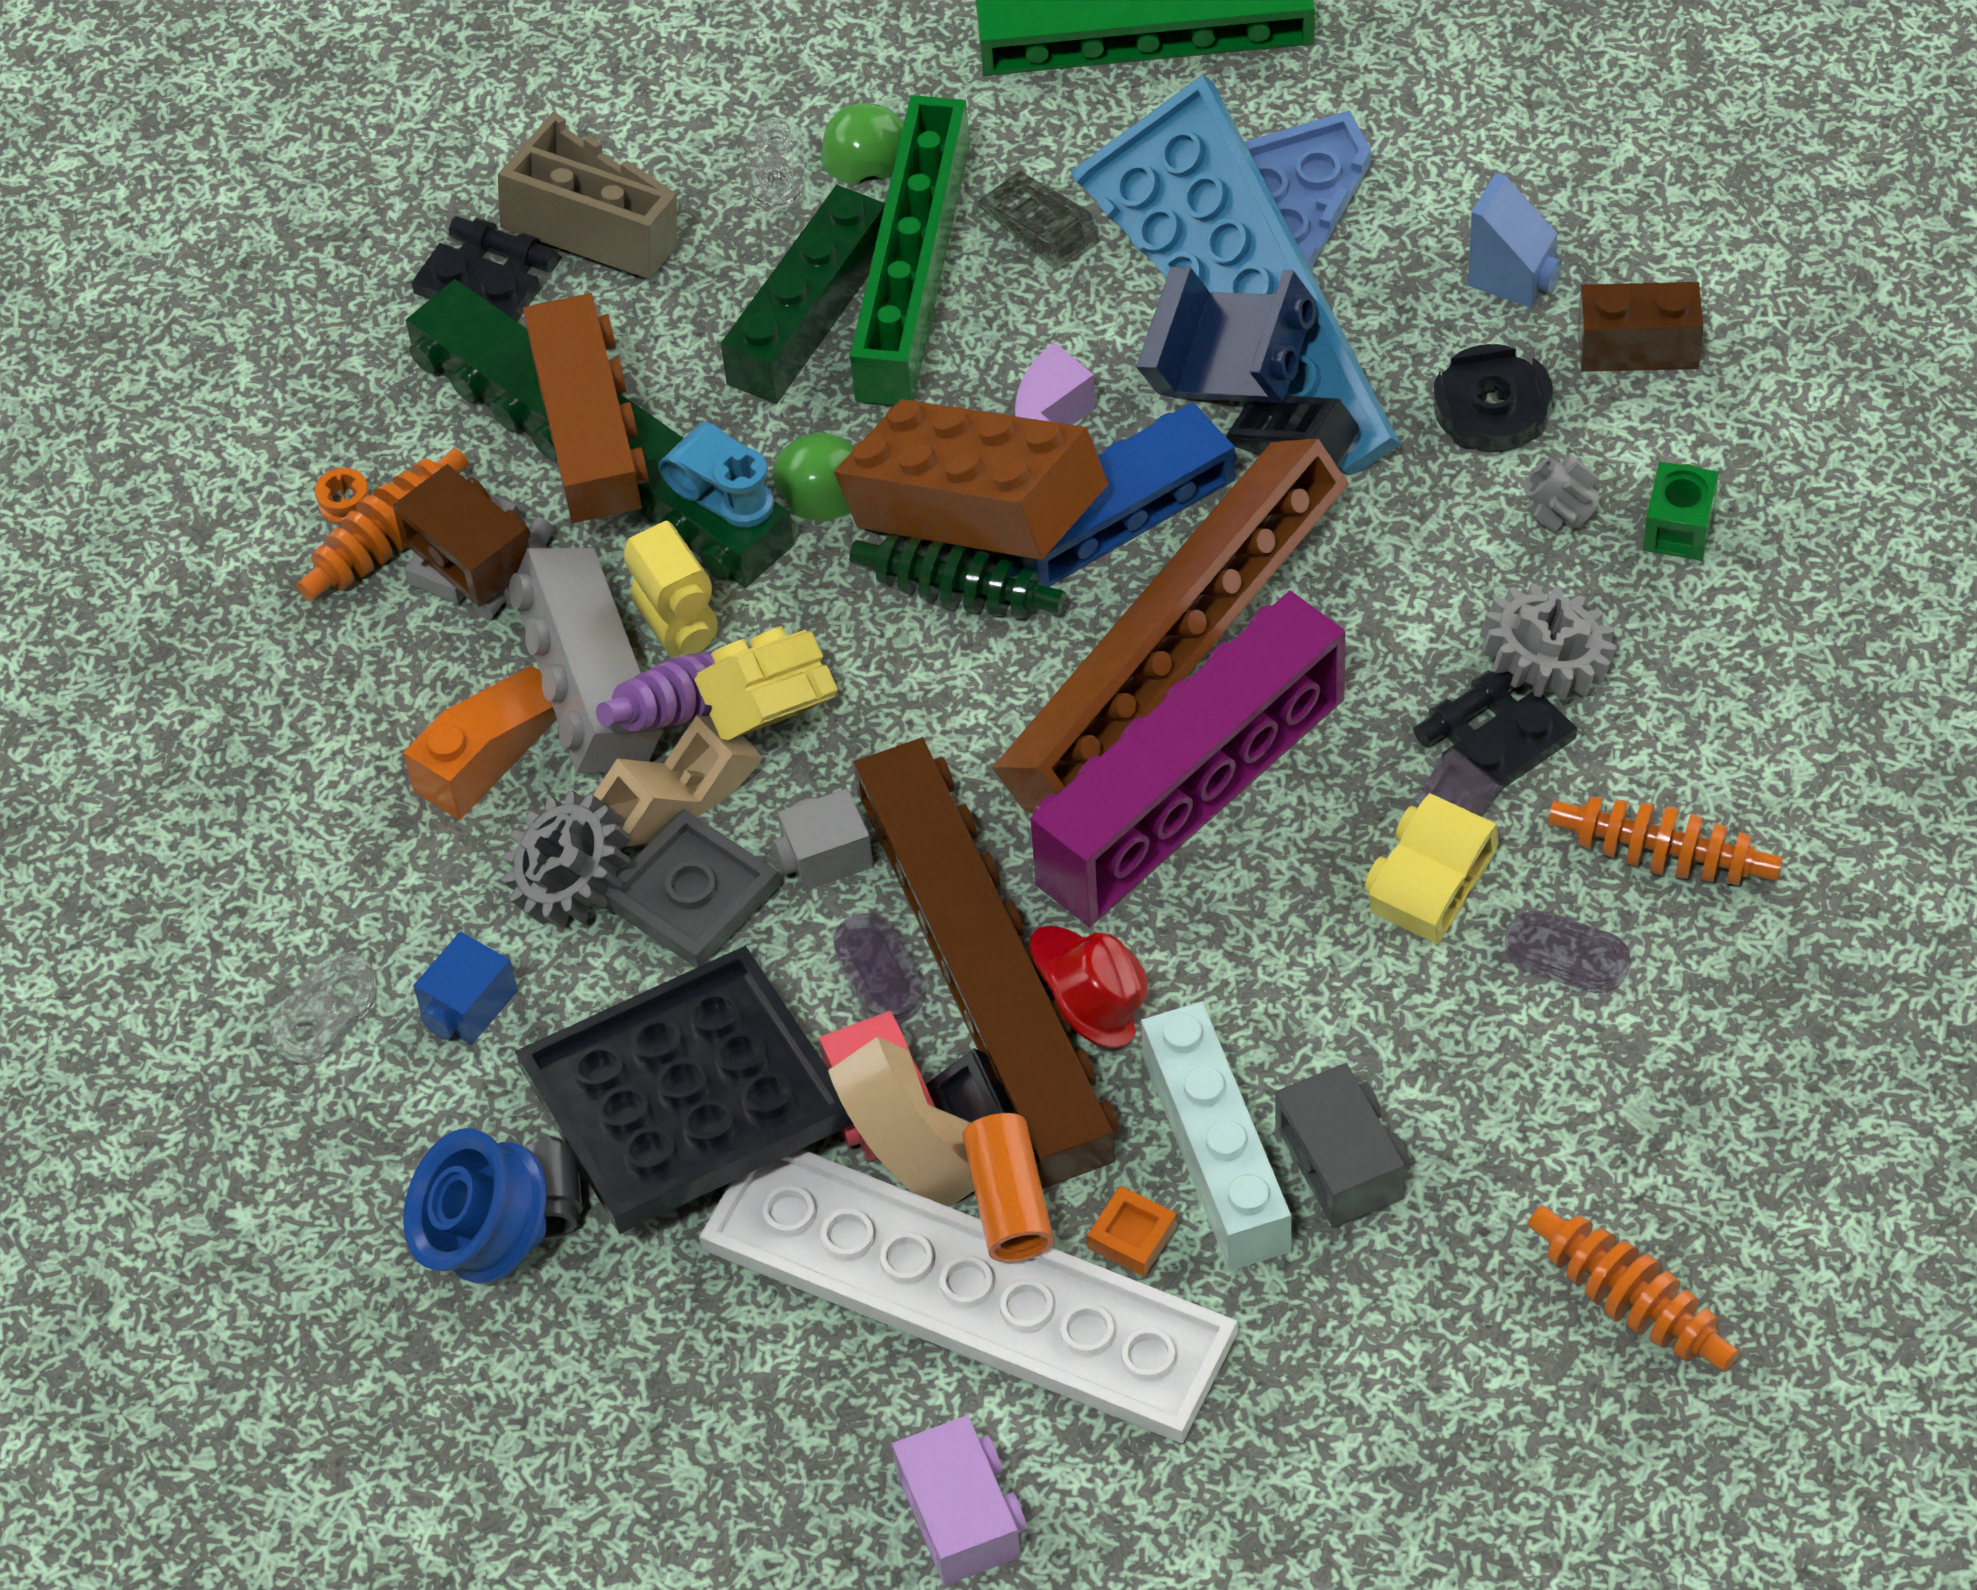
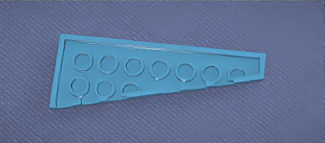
(1199, 202)

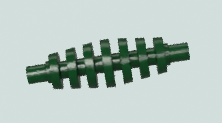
(957, 575)

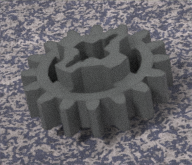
(566, 859)

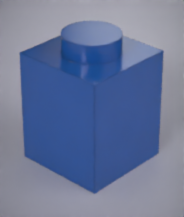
(464, 989)

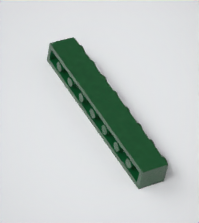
(493, 362)

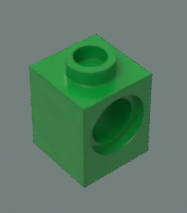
(1680, 510)

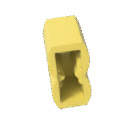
(671, 590)
(1432, 867)

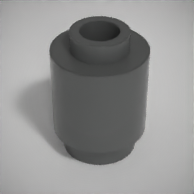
(562, 1184)

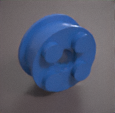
(475, 1206)

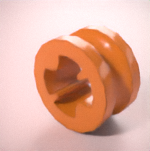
(339, 480)

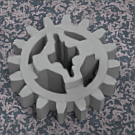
(1547, 641)

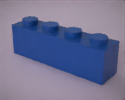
(1149, 482)

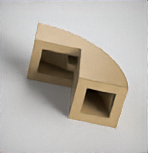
(693, 778)
(903, 1131)

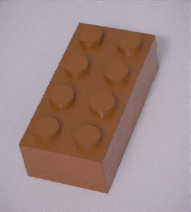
(971, 478)

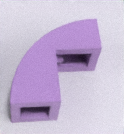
(1056, 388)

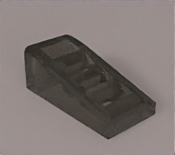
(1059, 244)

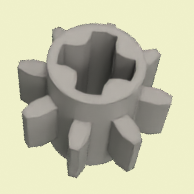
(1561, 492)

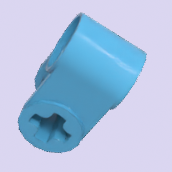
(719, 476)

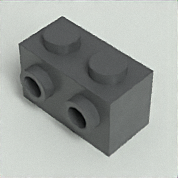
(1341, 1144)

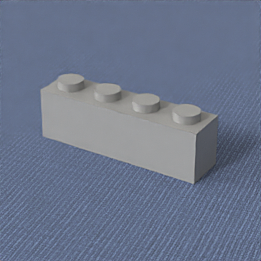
(579, 652)

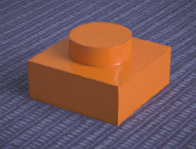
(1132, 1231)

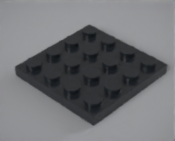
(683, 1088)

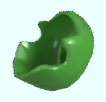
(861, 142)
(807, 476)

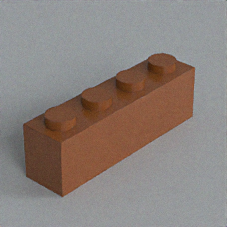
(583, 407)

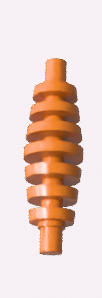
(368, 531)
(1665, 840)
(1634, 1285)

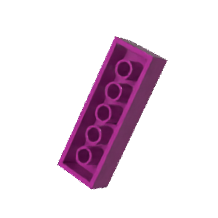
(1188, 757)

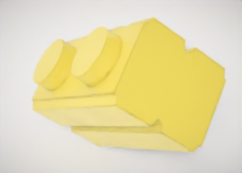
(764, 683)

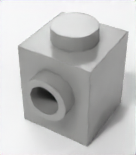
(822, 840)

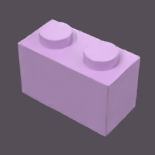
(957, 1499)

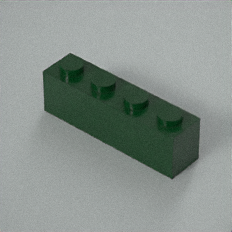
(803, 296)

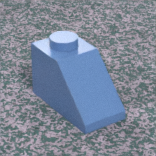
(1511, 246)

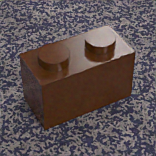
(1640, 326)
(462, 533)

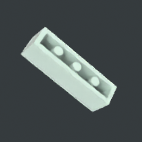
(1216, 1136)

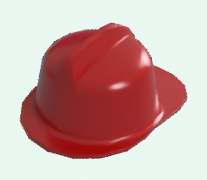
(1093, 982)

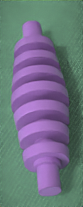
(658, 696)

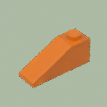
(478, 742)

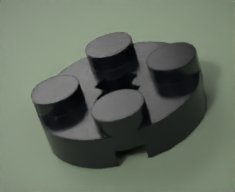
(1486, 425)

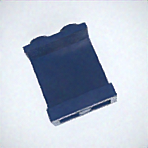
(1226, 342)

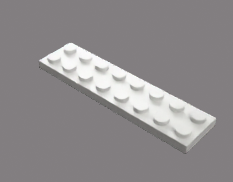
(933, 1278)

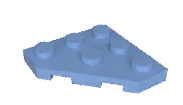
(1313, 175)

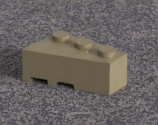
(587, 201)

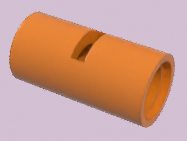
(1007, 1187)

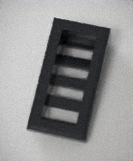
(1295, 420)

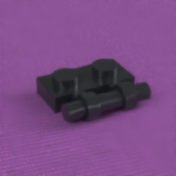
(504, 285)
(1509, 743)

